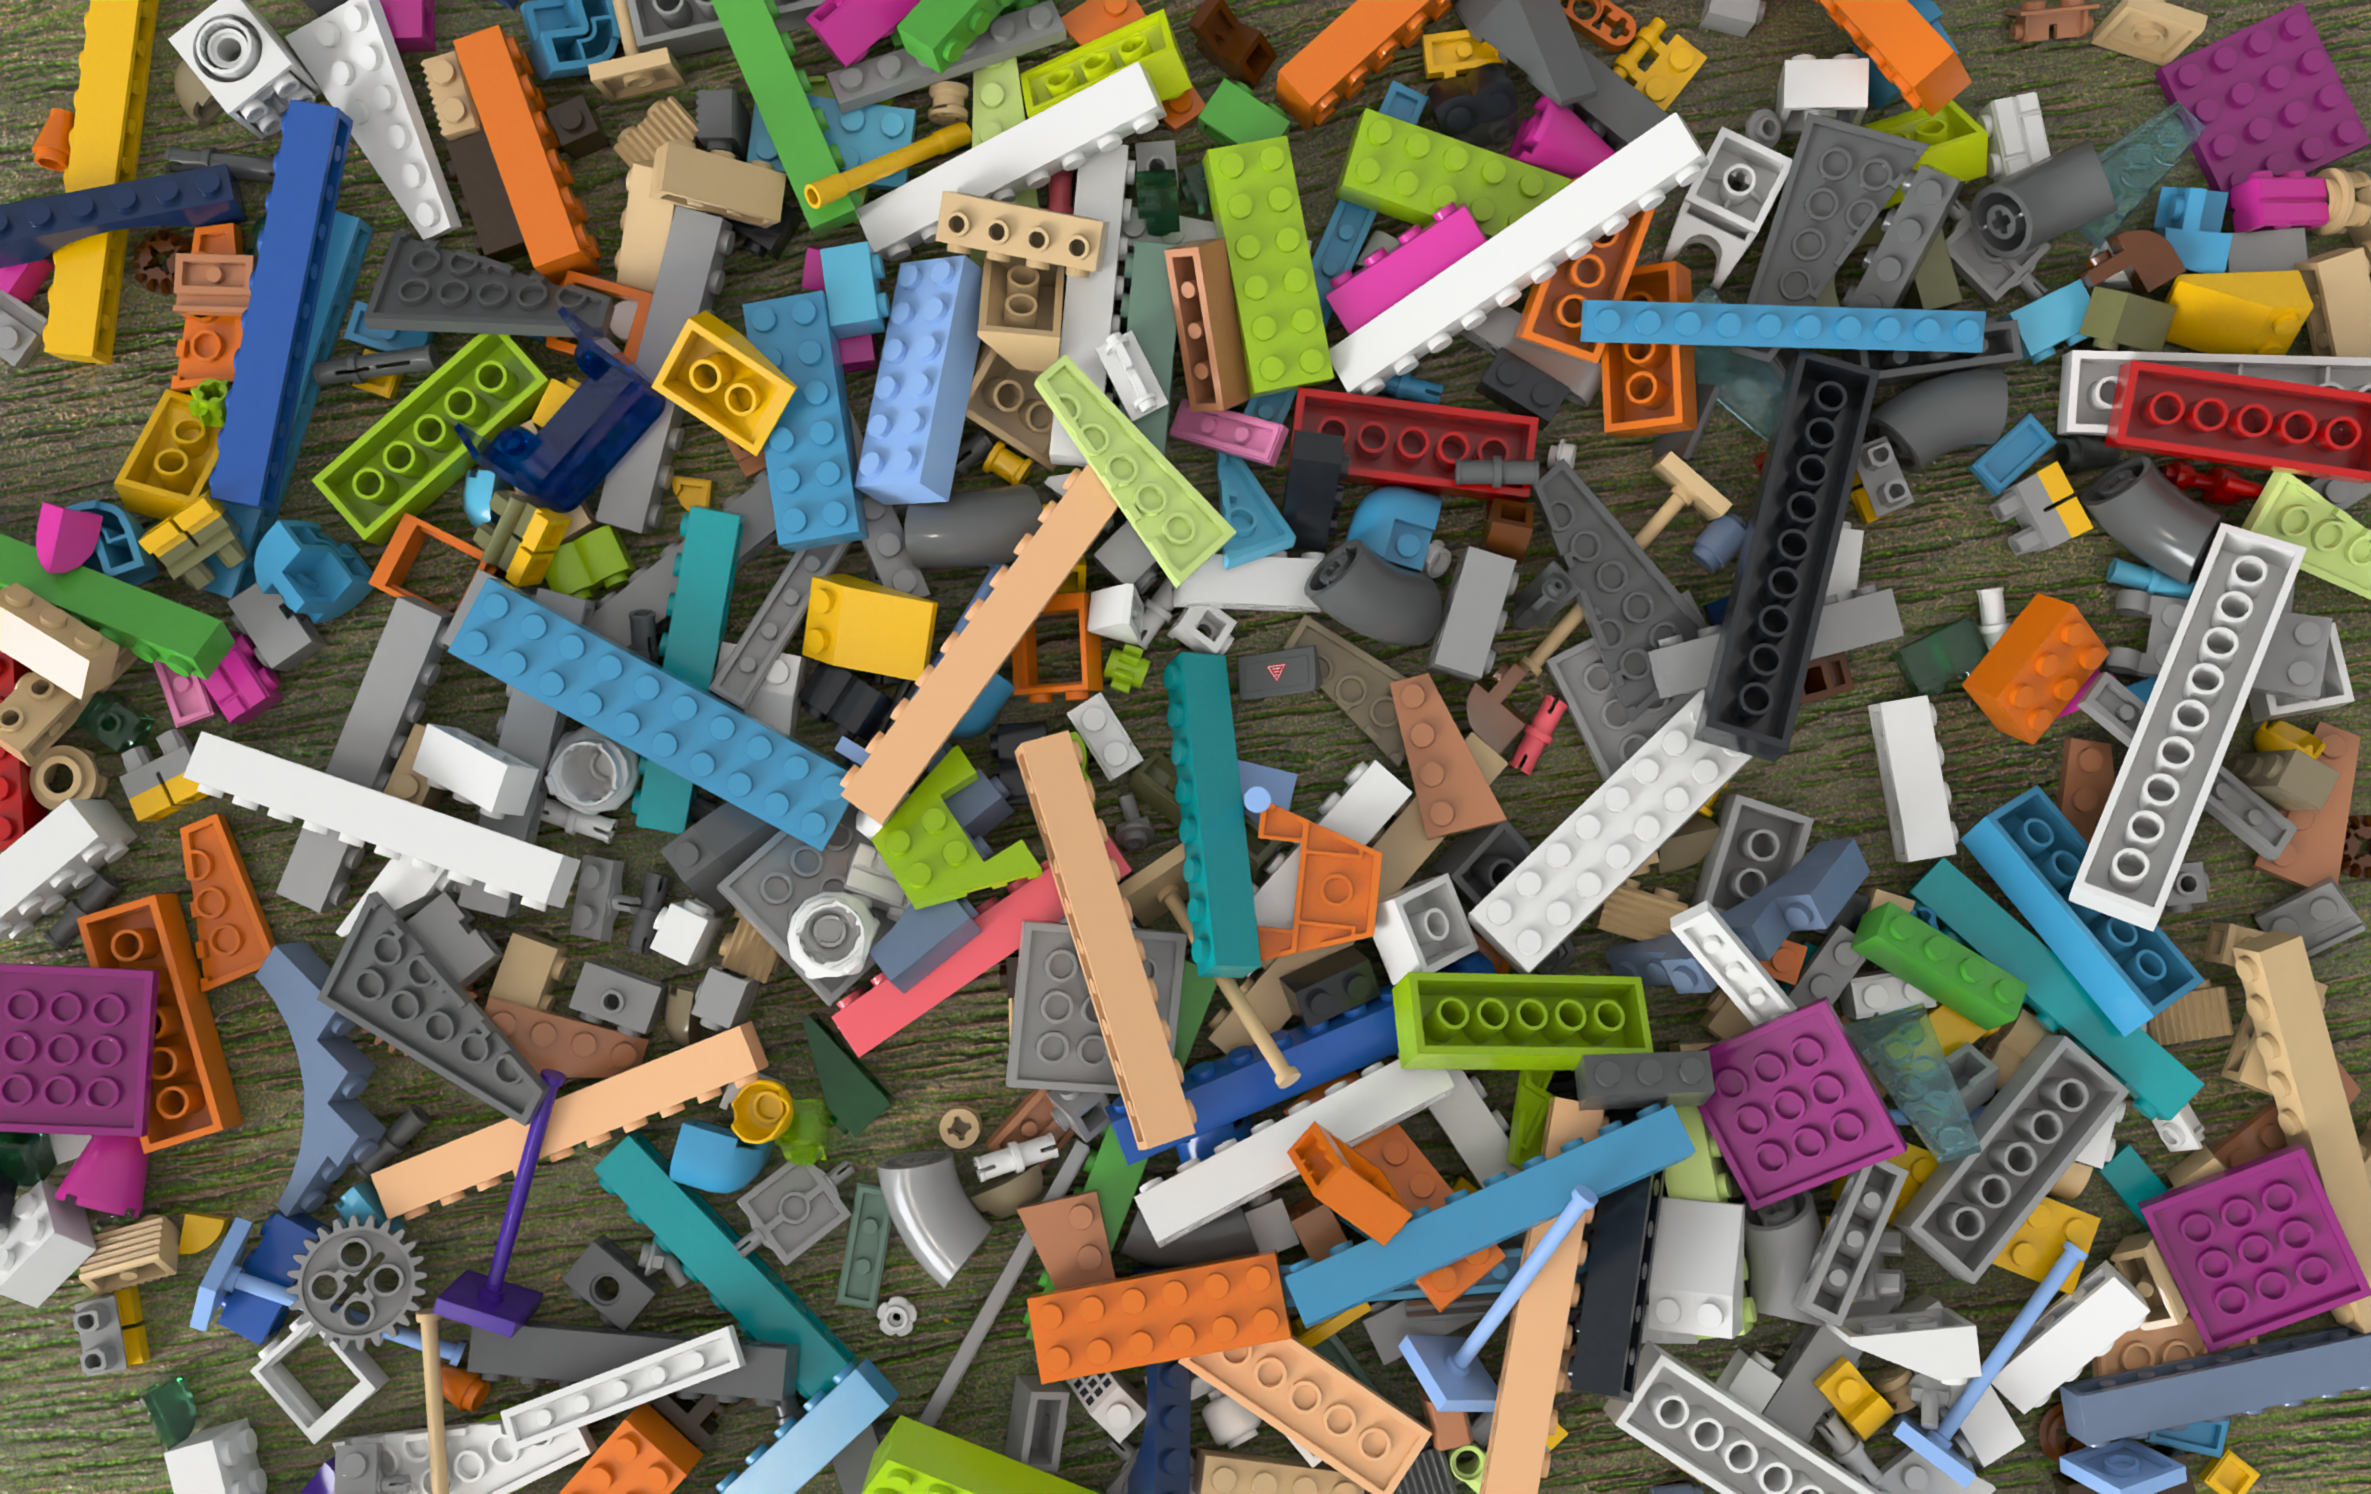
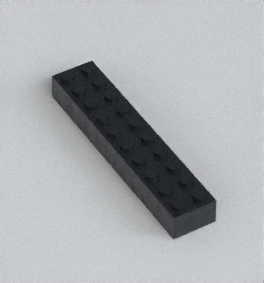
(1787, 557)

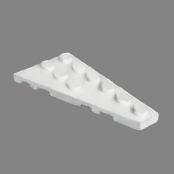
(363, 75)
(476, 1457)

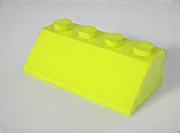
(1145, 41)
(1954, 137)

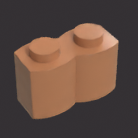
(1447, 1428)

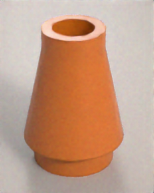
(52, 144)
(463, 1388)

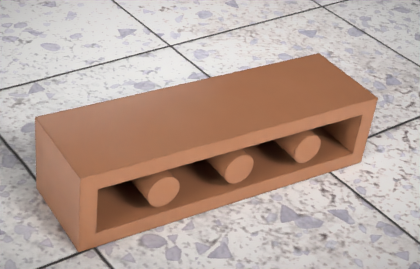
(1207, 325)

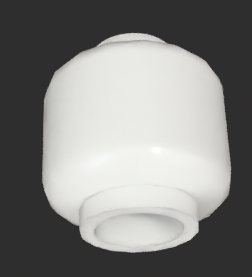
(1229, 1420)

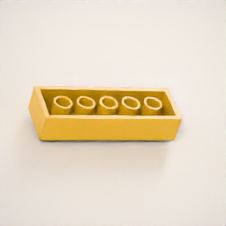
(2034, 1245)

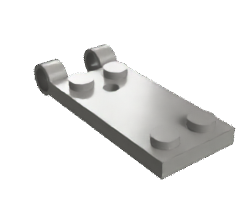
(2289, 668)

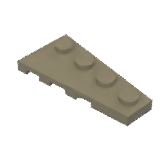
(1355, 685)

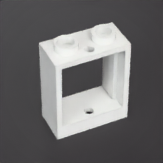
(297, 1401)

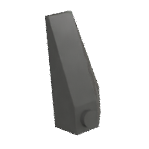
(1536, 40)
(715, 849)
(1481, 863)

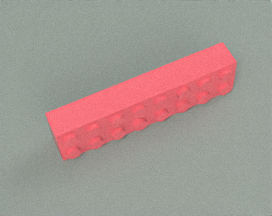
(884, 1010)

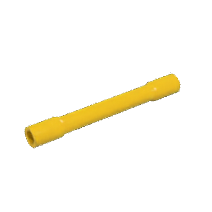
(840, 184)

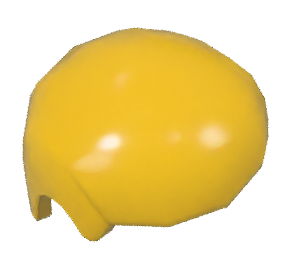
(2285, 736)
(762, 1111)

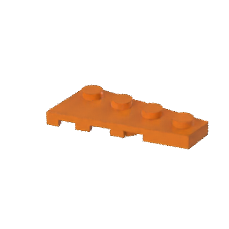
(1102, 17)
(209, 340)
(226, 908)

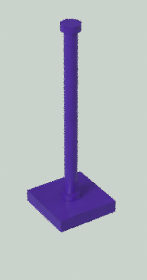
(489, 1300)

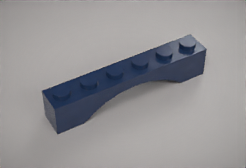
(183, 198)
(1165, 1445)

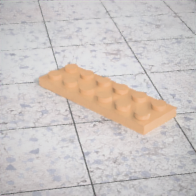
(1319, 1409)

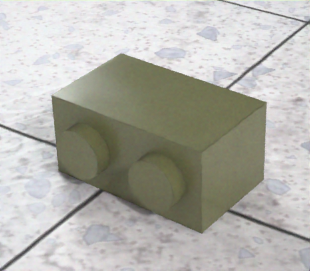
(2126, 321)

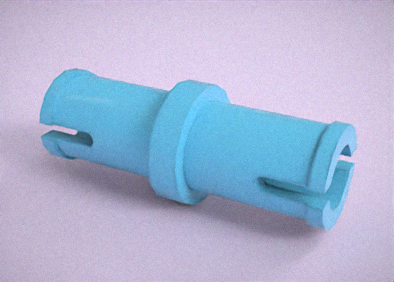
(2147, 580)

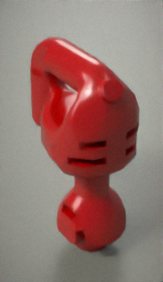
(2219, 486)

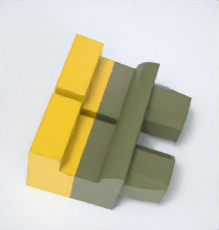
(194, 535)
(522, 538)

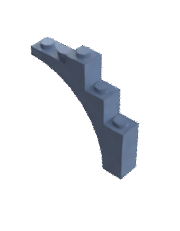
(1798, 901)
(933, 934)
(333, 1074)

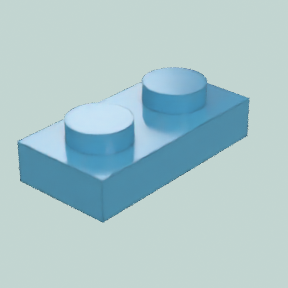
(382, 339)

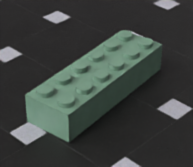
(1152, 320)

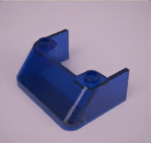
(583, 436)

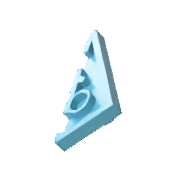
(1250, 512)

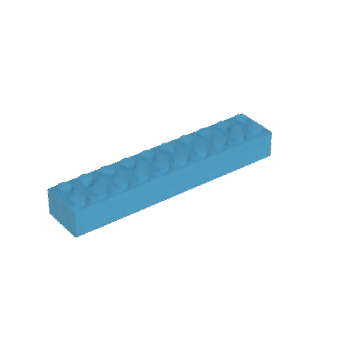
(653, 712)

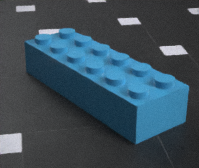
(813, 444)
(2035, 861)

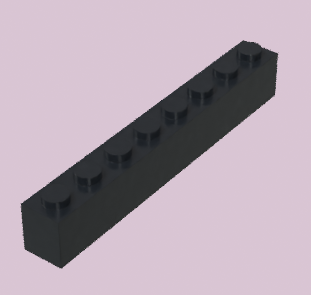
(1616, 1285)

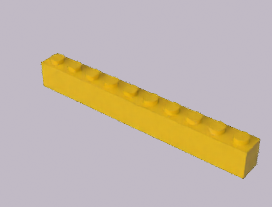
(101, 154)

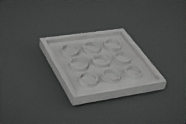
(1597, 710)
(787, 873)
(1054, 1021)

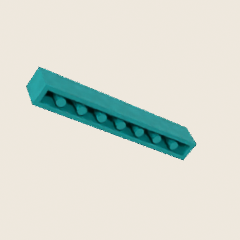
(693, 645)
(1211, 817)
(1978, 923)
(704, 1243)

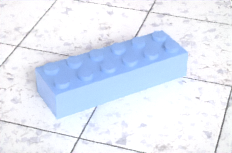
(922, 383)

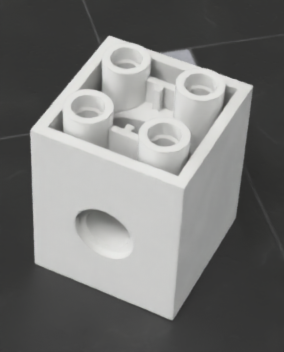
(244, 65)

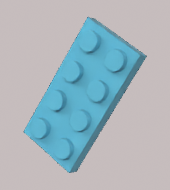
(858, 134)

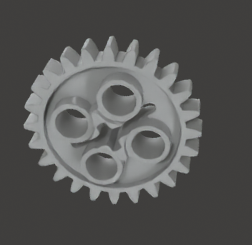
(331, 1259)

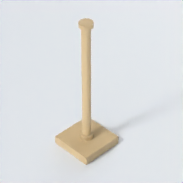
(2149, 30)
(636, 72)
(1687, 490)
(1163, 889)
(434, 1400)

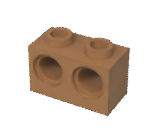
(1316, 1227)

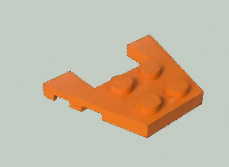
(1333, 890)

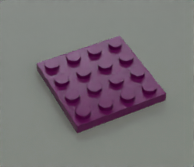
(2265, 102)
(76, 1049)
(1795, 1105)
(2255, 1247)

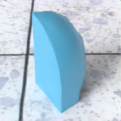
(477, 495)
(365, 1201)

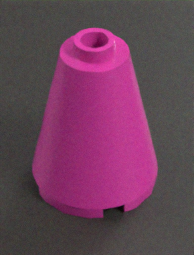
(1558, 141)
(108, 1176)

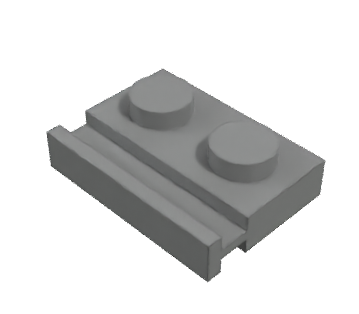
(19, 330)
(2316, 913)

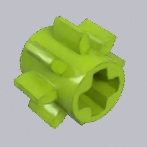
(210, 402)
(1127, 668)

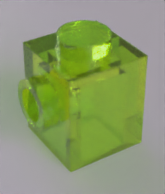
(808, 1133)

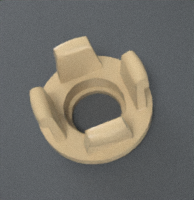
(2341, 197)
(86, 780)

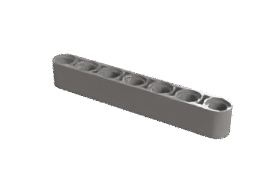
(1499, 332)

